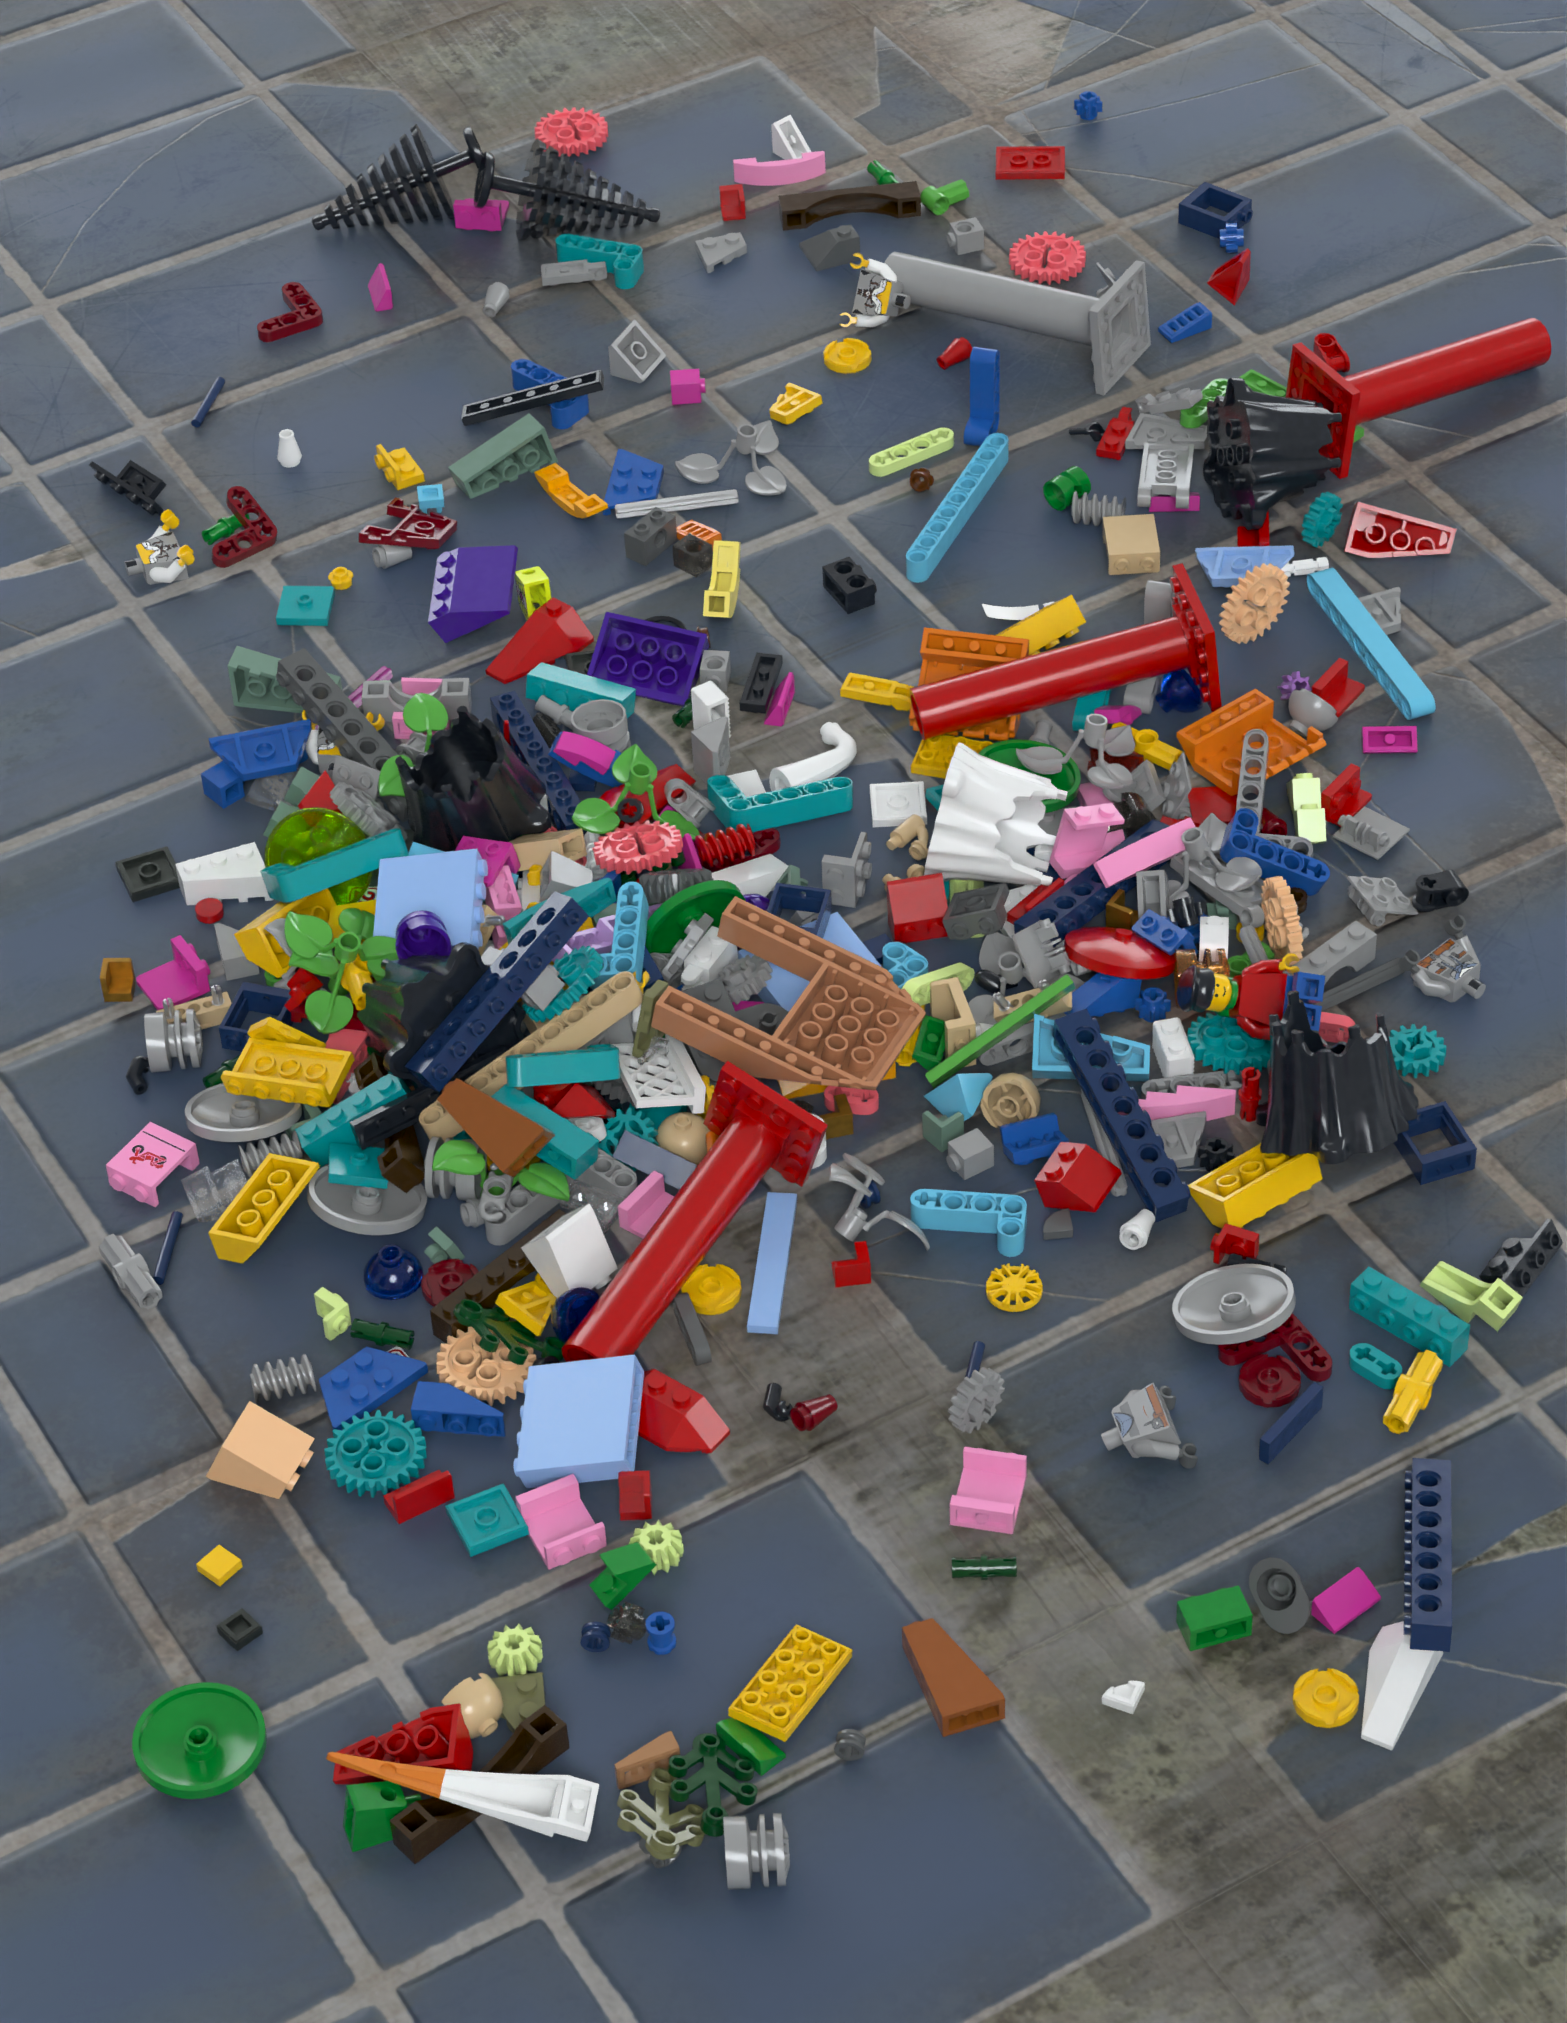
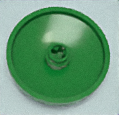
(1066, 780)
(671, 919)
(199, 1740)

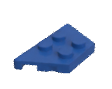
(632, 480)
(263, 750)
(366, 1383)

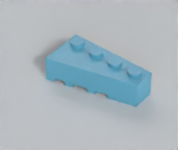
(1050, 1063)

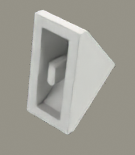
(787, 139)

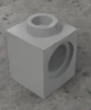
(966, 236)
(716, 667)

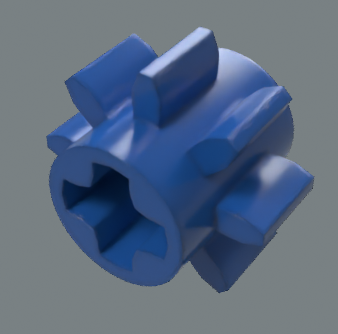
(1088, 105)
(1231, 238)
(1152, 1004)

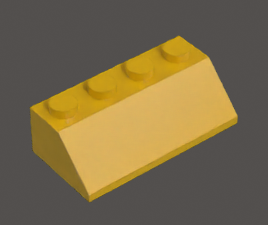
(1048, 625)
(262, 947)
(1253, 1185)
(260, 1206)

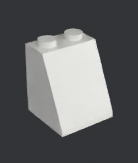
(572, 1253)

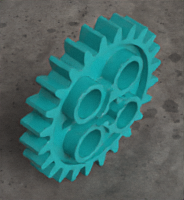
(577, 972)
(1226, 1045)
(375, 1453)

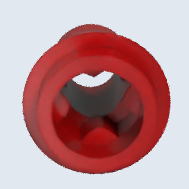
(956, 352)

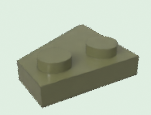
(644, 1030)
(520, 1696)

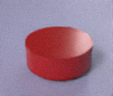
(209, 910)

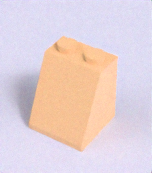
(261, 1454)

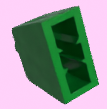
(369, 1812)

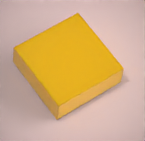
(219, 1565)

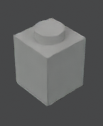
(970, 1154)

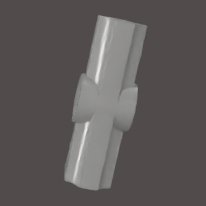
(130, 1271)

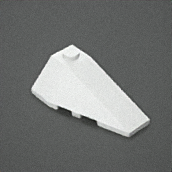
(755, 875)
(1394, 1684)

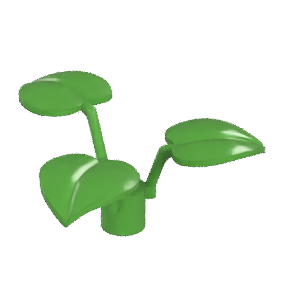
(420, 715)
(637, 774)
(305, 938)
(327, 965)
(463, 1159)

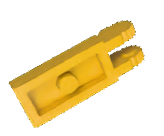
(877, 691)

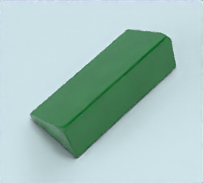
(930, 1043)
(749, 1744)

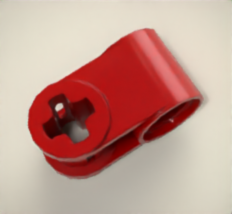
(1331, 352)

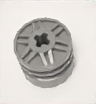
(603, 722)
(173, 1040)
(443, 1181)
(755, 1851)

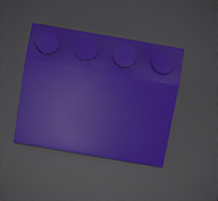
(471, 589)
(648, 656)

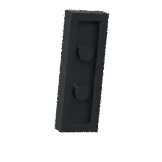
(761, 683)

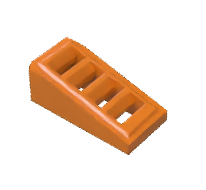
(699, 530)

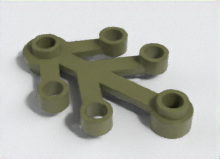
(660, 1842)

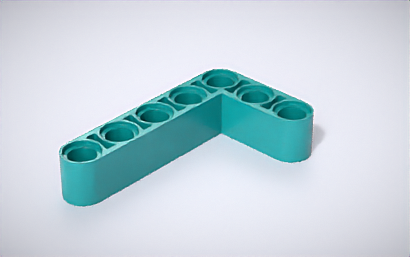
(778, 806)
(292, 883)

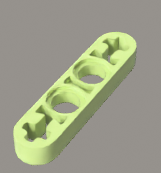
(886, 462)
(920, 986)

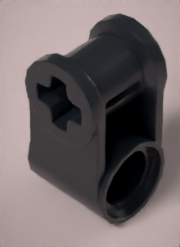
(1441, 889)

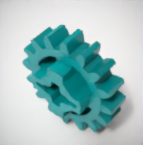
(1322, 519)
(1417, 1050)
(628, 1121)

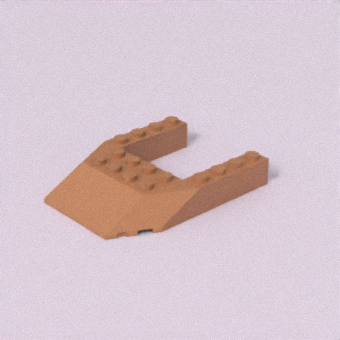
(837, 1032)

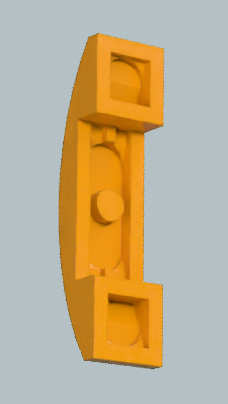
(567, 495)

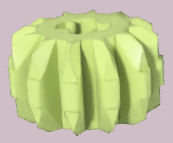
(661, 1544)
(515, 1651)

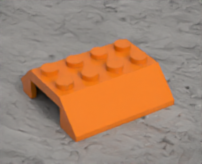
(957, 652)
(1217, 740)

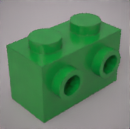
(1214, 1618)

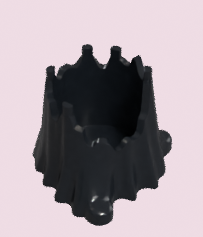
(1264, 450)
(471, 787)
(418, 997)
(1331, 1096)

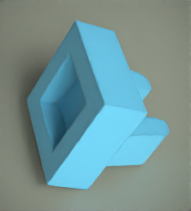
(430, 497)

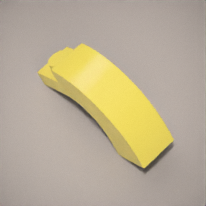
(725, 578)

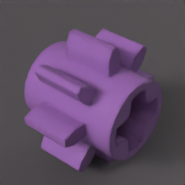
(1292, 683)

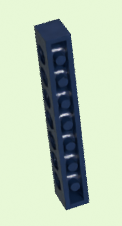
(534, 751)
(1084, 894)
(496, 991)
(1160, 1200)
(1429, 1555)

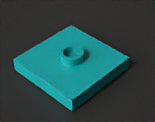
(305, 605)
(355, 1166)
(487, 1520)

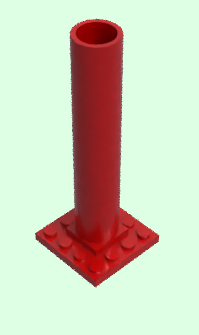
(1412, 379)
(1078, 670)
(754, 1133)

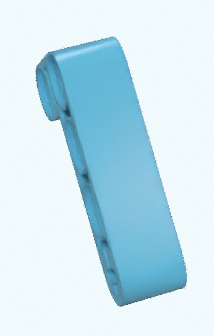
(628, 935)
(903, 962)
(973, 1213)

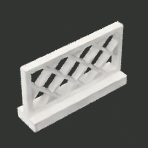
(678, 1069)

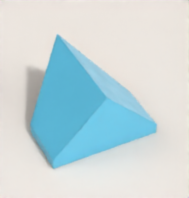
(959, 1094)

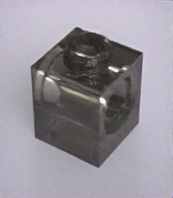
(692, 555)

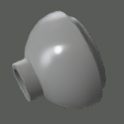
(1310, 710)

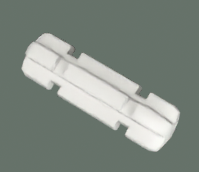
(1305, 566)

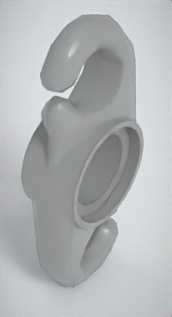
(488, 1200)

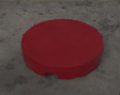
(444, 1279)
(1269, 1380)

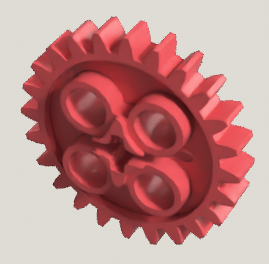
(572, 131)
(1063, 259)
(655, 842)

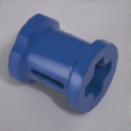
(661, 1637)

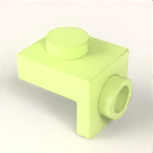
(333, 1311)

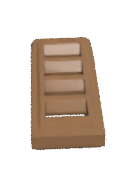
(645, 1760)

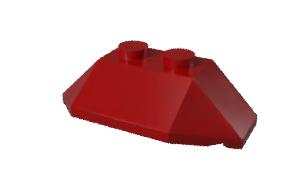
(678, 1416)

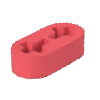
(1330, 1027)
(855, 1098)

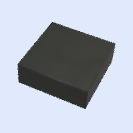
(239, 1629)

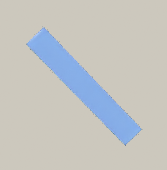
(772, 1263)

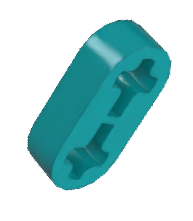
(1375, 1366)

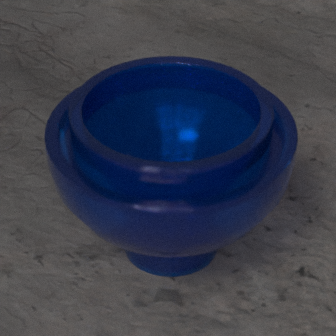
(1179, 693)
(393, 1273)
(570, 1311)

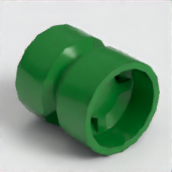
(1061, 488)

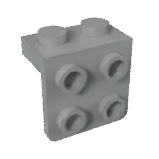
(1144, 783)
(847, 875)

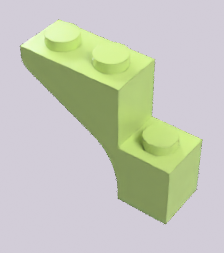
(1305, 803)
(1470, 1296)

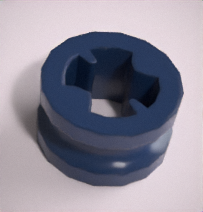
(874, 1198)
(595, 1636)

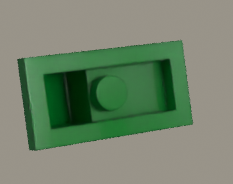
(624, 1571)

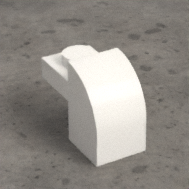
(1213, 935)

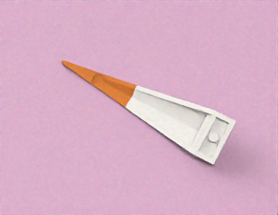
(531, 1801)

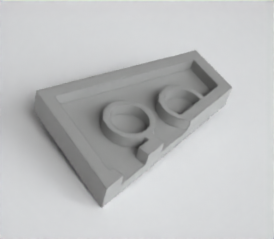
(1164, 430)

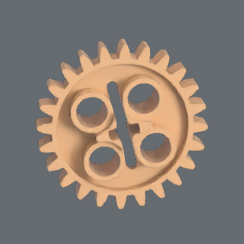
(1261, 588)
(1281, 918)
(481, 1372)

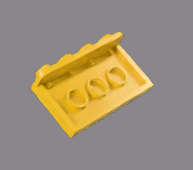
(288, 1072)

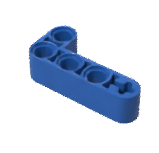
(983, 395)
(563, 413)
(1274, 859)

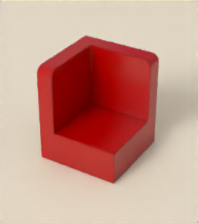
(732, 202)
(853, 1271)
(635, 1495)

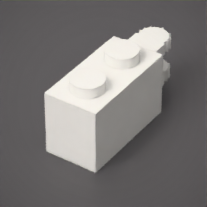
(708, 959)

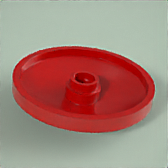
(1117, 953)

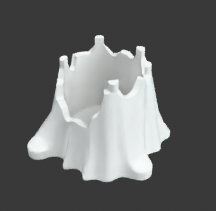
(989, 822)

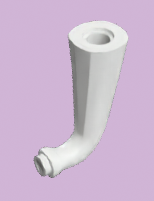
(819, 766)

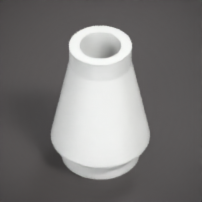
(288, 449)
(1137, 1230)

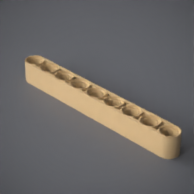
(563, 1033)

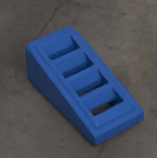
(1194, 319)

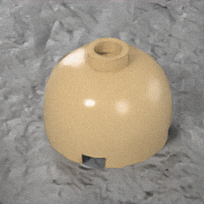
(1010, 1099)
(684, 1136)
(480, 1704)

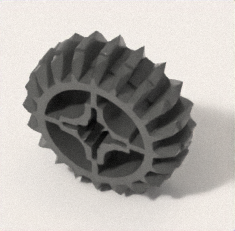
(663, 885)

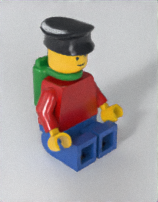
(1253, 994)

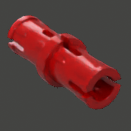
(1249, 1093)

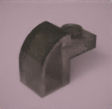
(1134, 811)

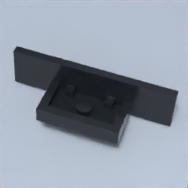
(136, 483)
(1523, 1259)

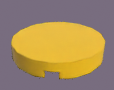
(847, 356)
(713, 1289)
(1325, 1698)

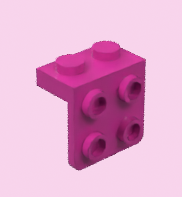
(488, 218)
(495, 853)
(178, 979)

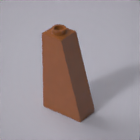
(497, 1129)
(950, 1681)

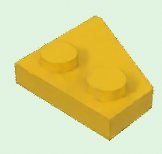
(794, 404)
(277, 1031)
(528, 1305)

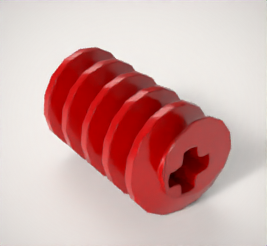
(725, 844)

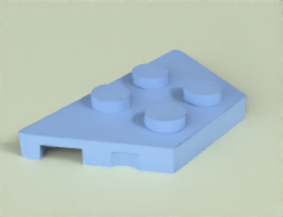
(1227, 564)

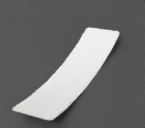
(1011, 613)

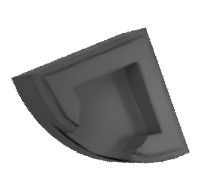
(1058, 1225)

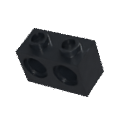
(849, 585)

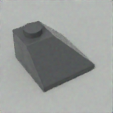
(832, 248)

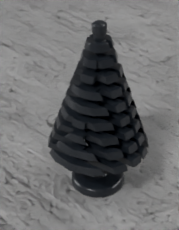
(407, 183)
(545, 193)

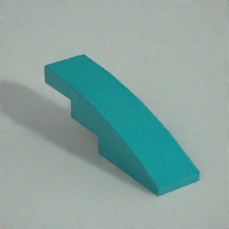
(590, 897)

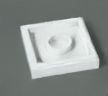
(897, 802)

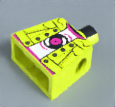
(532, 588)

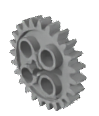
(364, 810)

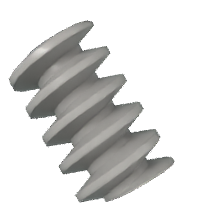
(1094, 509)
(254, 1157)
(282, 1378)

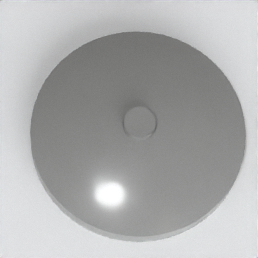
(238, 1118)
(365, 1208)
(1234, 1304)

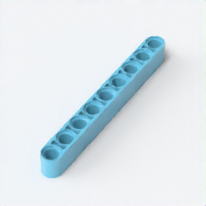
(957, 507)
(1371, 644)

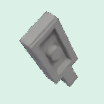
(572, 272)
(1168, 402)

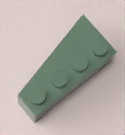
(503, 457)
(256, 684)

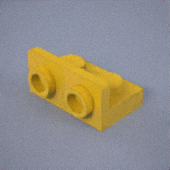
(398, 467)

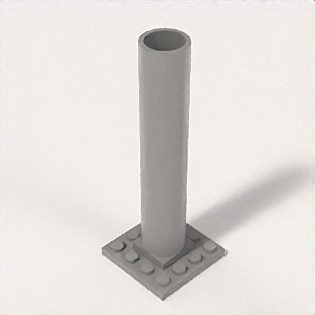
(1111, 324)

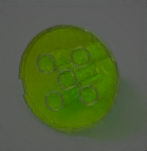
(312, 834)

